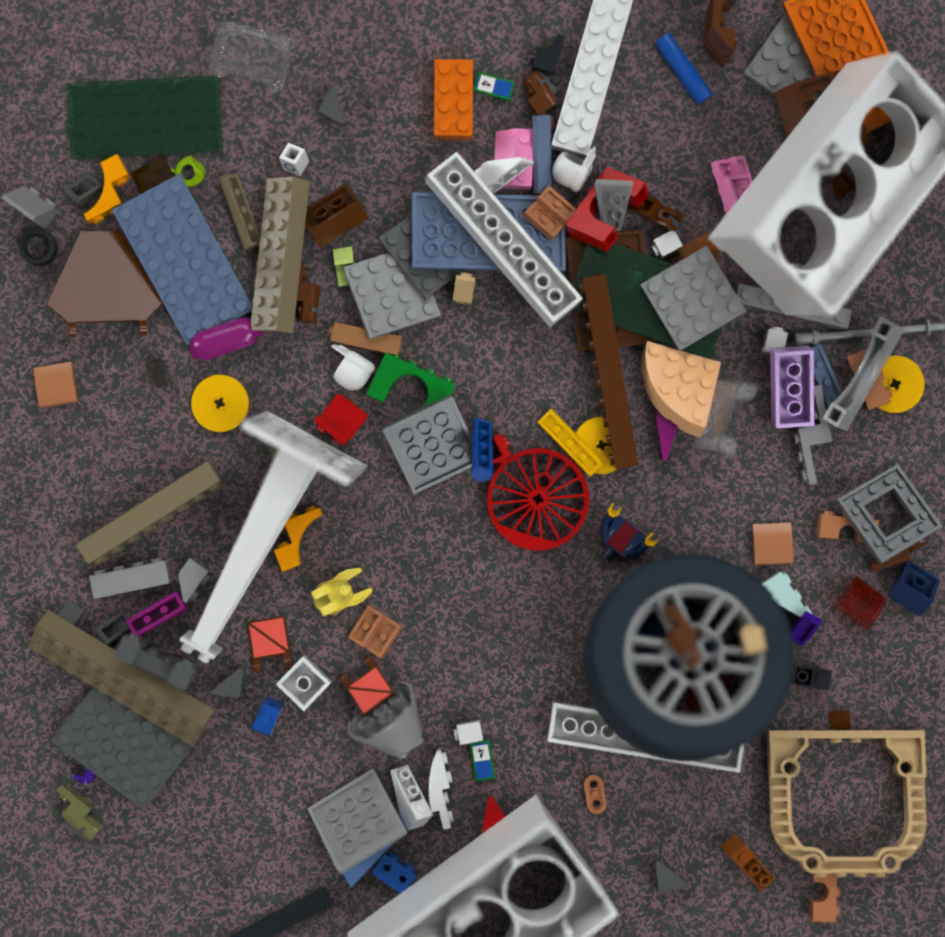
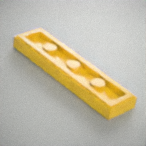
(571, 442)

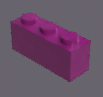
(157, 614)

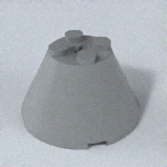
(392, 726)

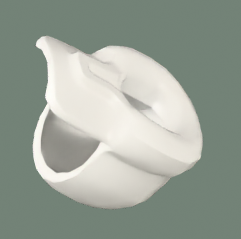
(572, 170)
(353, 370)

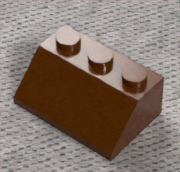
(334, 215)

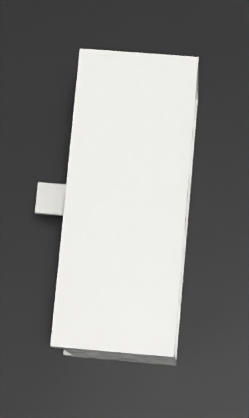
(883, 196)
(483, 873)

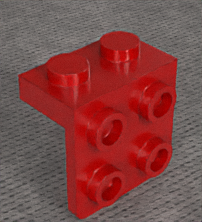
(340, 420)
(502, 444)

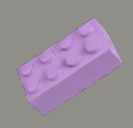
(792, 386)

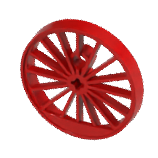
(527, 541)

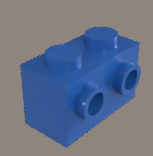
(394, 872)

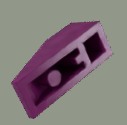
(665, 433)

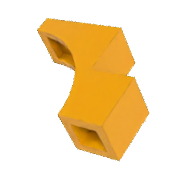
(114, 174)
(287, 553)

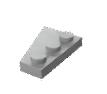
(613, 201)

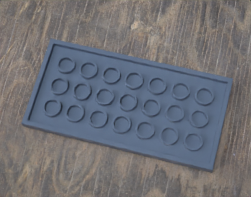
(444, 244)
(182, 258)

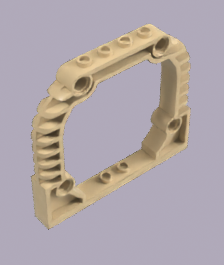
(903, 745)

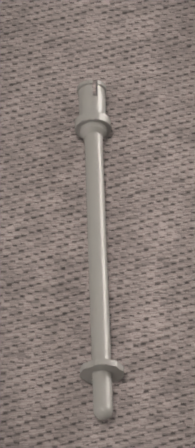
(815, 337)

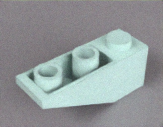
(787, 597)

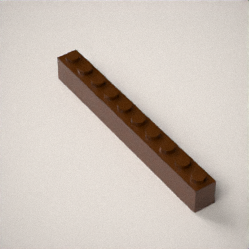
(610, 371)

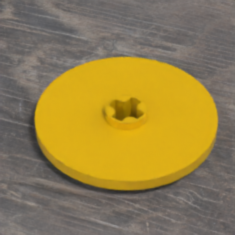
(910, 387)
(206, 409)
(591, 433)

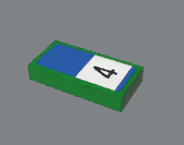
(493, 86)
(482, 760)

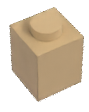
(752, 639)

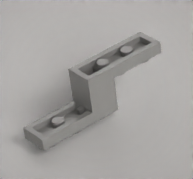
(811, 436)

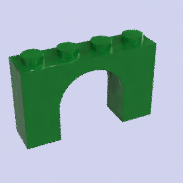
(393, 368)

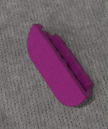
(223, 339)

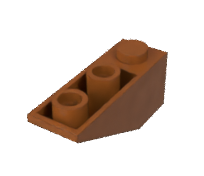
(748, 862)

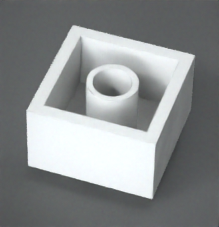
(304, 682)

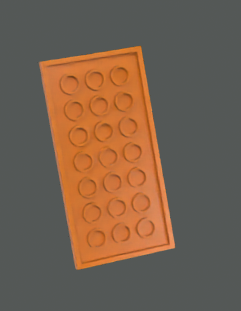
(837, 34)

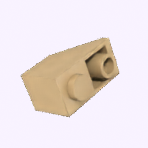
(464, 289)

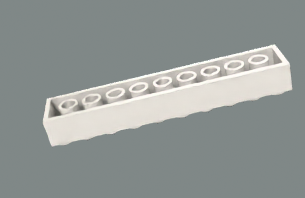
(591, 76)
(503, 239)
(586, 728)

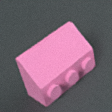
(514, 144)

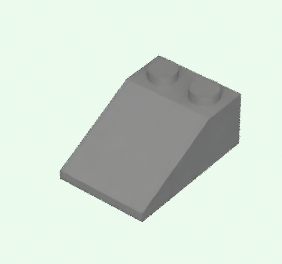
(31, 205)

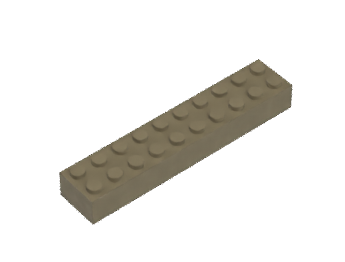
(124, 682)

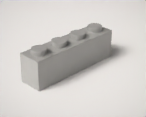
(130, 579)

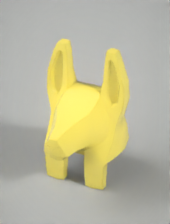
(338, 594)

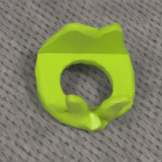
(198, 170)

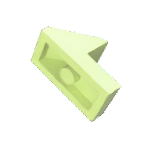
(342, 258)

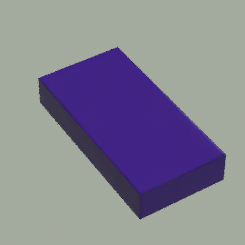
(805, 628)

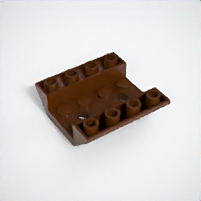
(719, 41)
(797, 100)

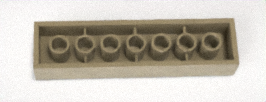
(280, 255)
(150, 513)

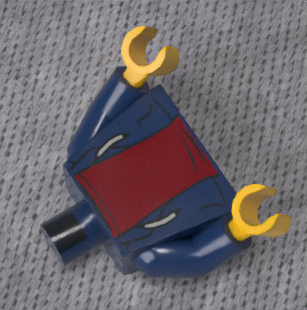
(622, 537)

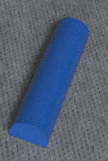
(683, 69)
(482, 450)

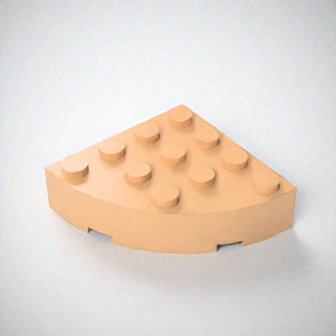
(680, 385)

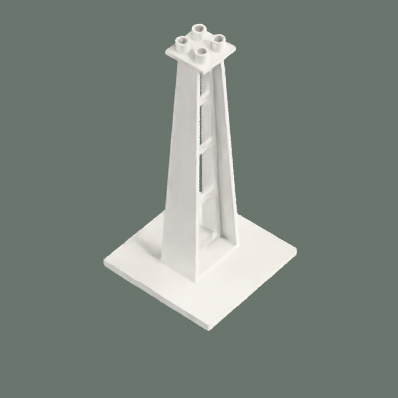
(286, 482)

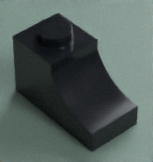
(546, 59)

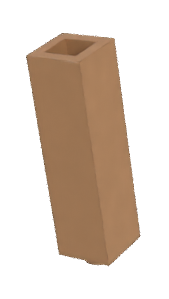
(357, 338)

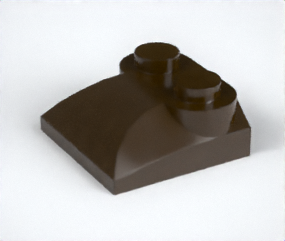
(152, 174)

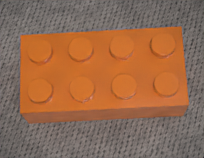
(453, 99)

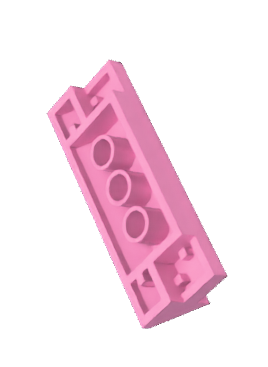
(732, 179)

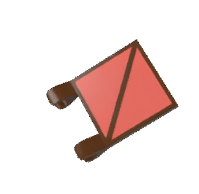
(269, 639)
(369, 689)

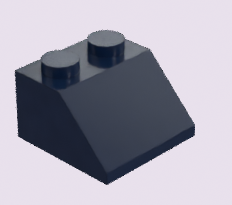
(914, 588)

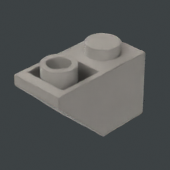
(191, 578)

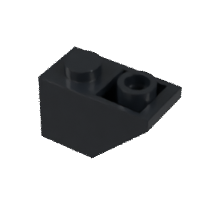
(811, 677)

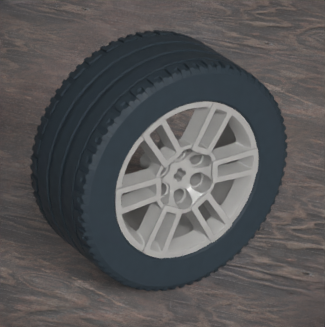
(735, 599)

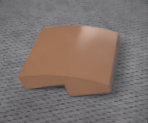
(549, 213)
(55, 385)
(772, 543)
(375, 631)

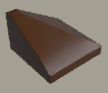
(842, 184)
(839, 720)

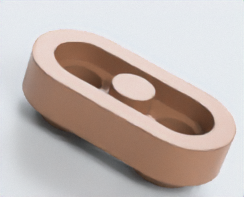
(595, 793)

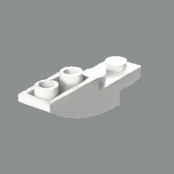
(439, 781)

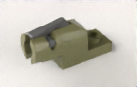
(77, 813)

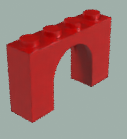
(592, 231)

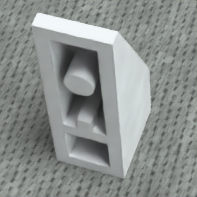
(500, 172)

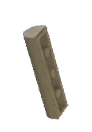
(240, 211)

